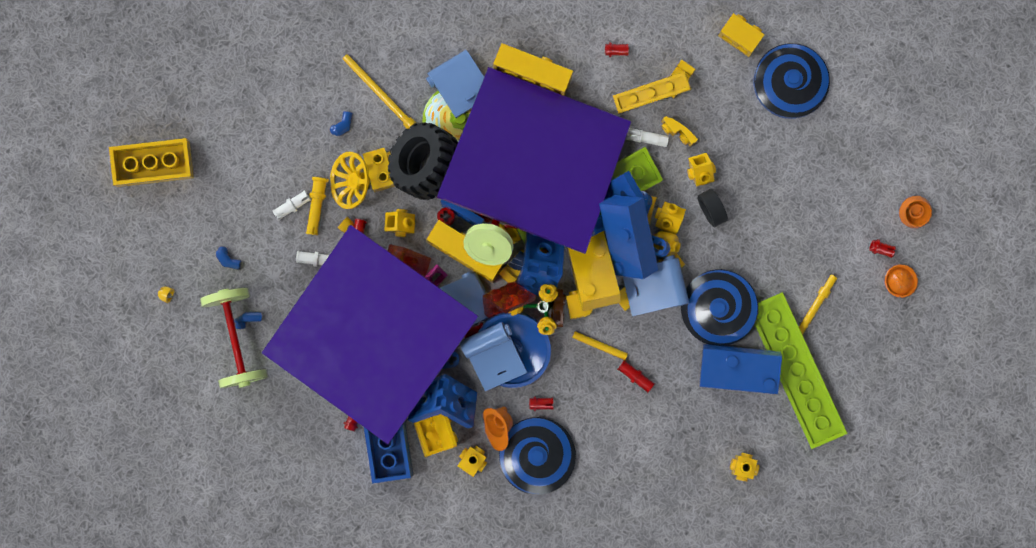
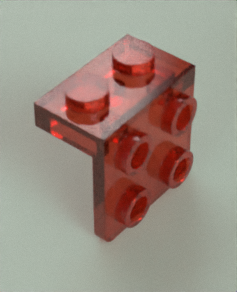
(506, 299)

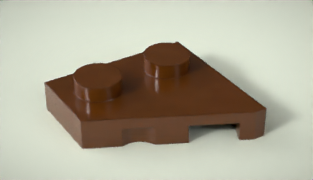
(557, 309)

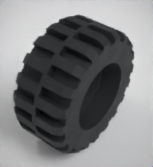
(409, 153)

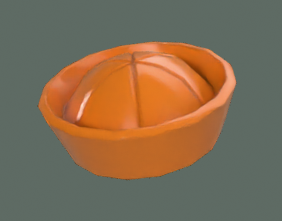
(915, 212)
(901, 281)

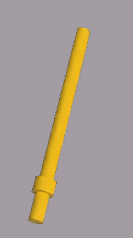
(407, 122)
(823, 293)

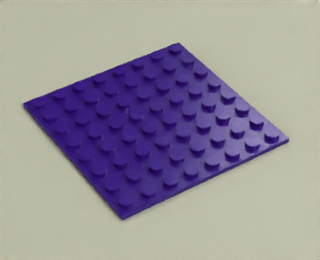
(535, 160)
(369, 334)

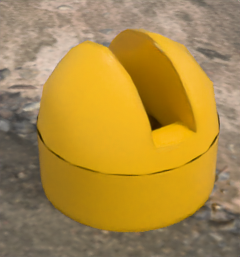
(345, 223)
(163, 294)

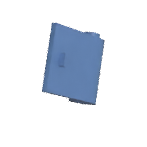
(457, 82)
(659, 290)
(468, 292)
(493, 356)

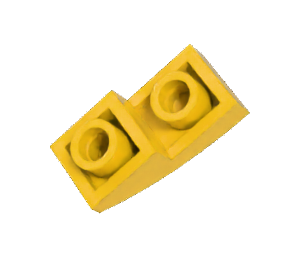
(672, 127)

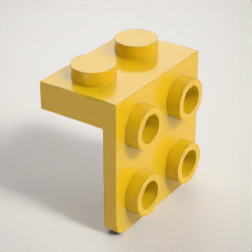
(435, 434)

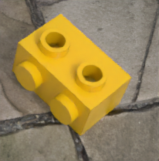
(741, 34)
(377, 167)

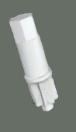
(647, 137)

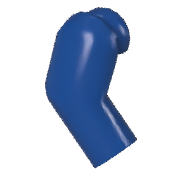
(343, 126)
(225, 260)
(247, 317)

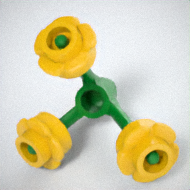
(547, 294)

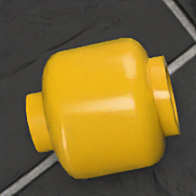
(672, 239)

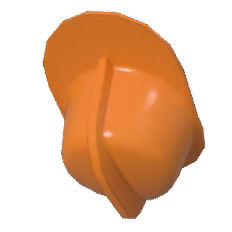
(497, 425)

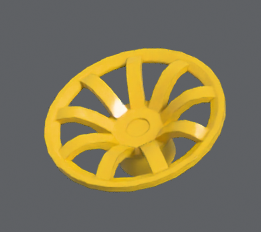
(355, 180)

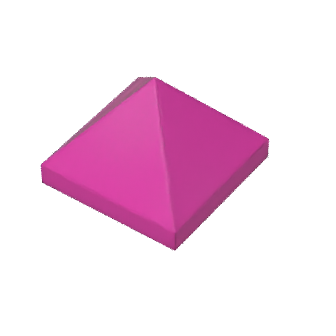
(436, 269)

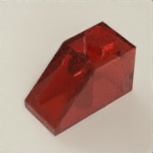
(413, 259)

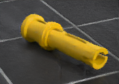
(317, 197)

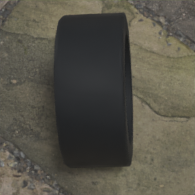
(712, 207)

